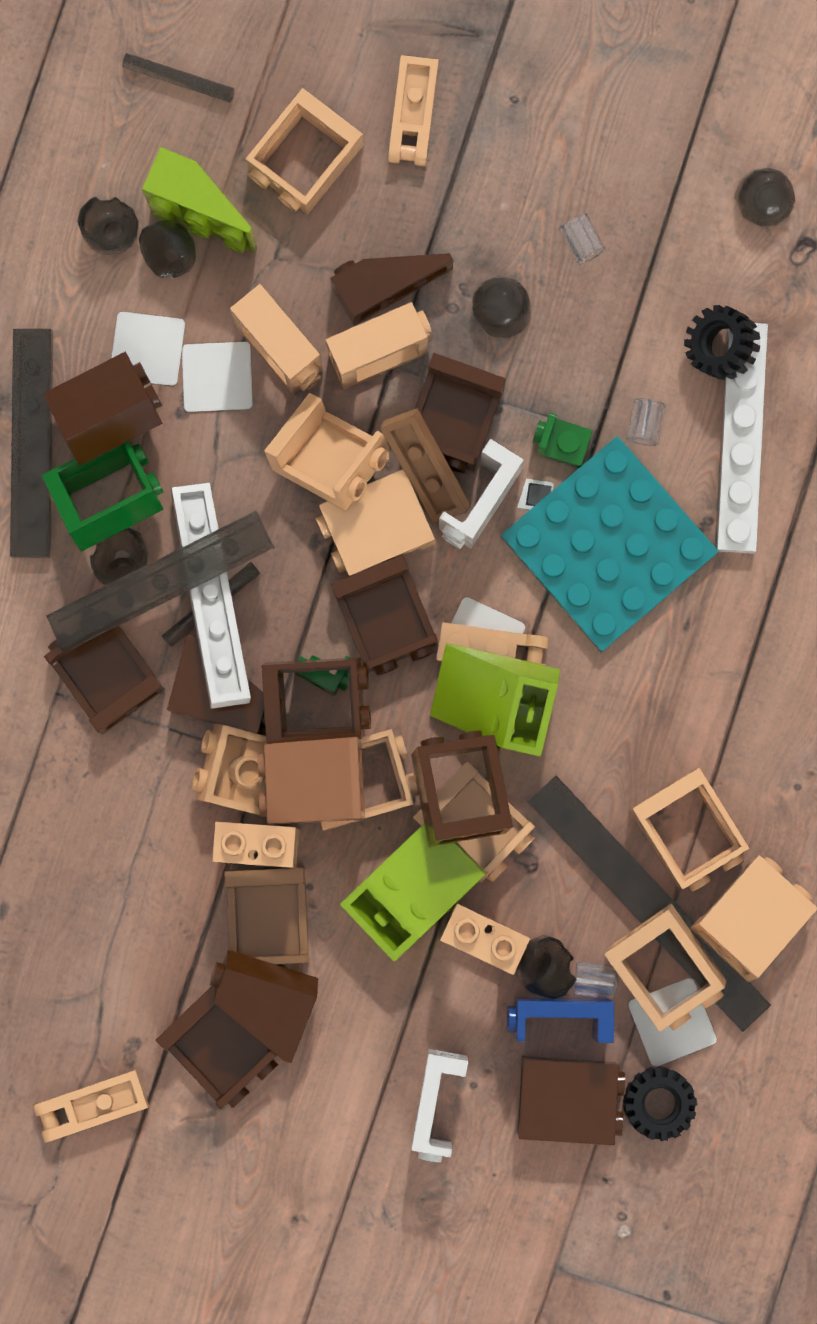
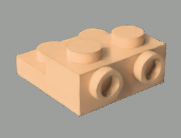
(230, 769)

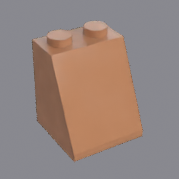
(312, 781)

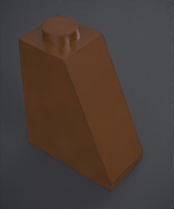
(191, 698)
(265, 1000)

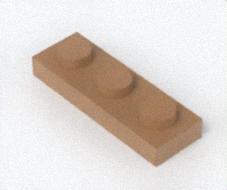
(424, 464)

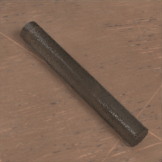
(178, 77)
(187, 623)

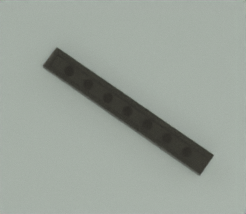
(638, 892)

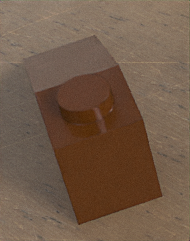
(380, 282)

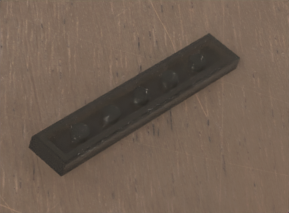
(31, 443)
(160, 581)

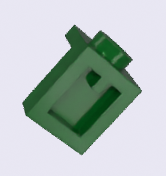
(562, 441)
(325, 679)

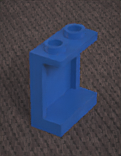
(599, 1009)

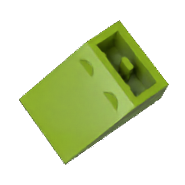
(186, 194)
(496, 697)
(411, 892)

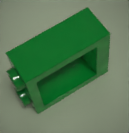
(71, 477)

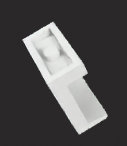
(506, 468)
(436, 1063)

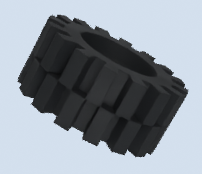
(703, 337)
(684, 1103)

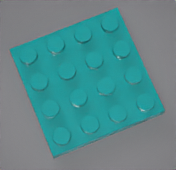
(609, 544)

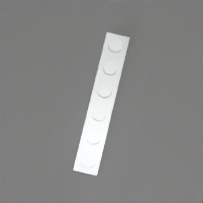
(742, 453)
(212, 604)

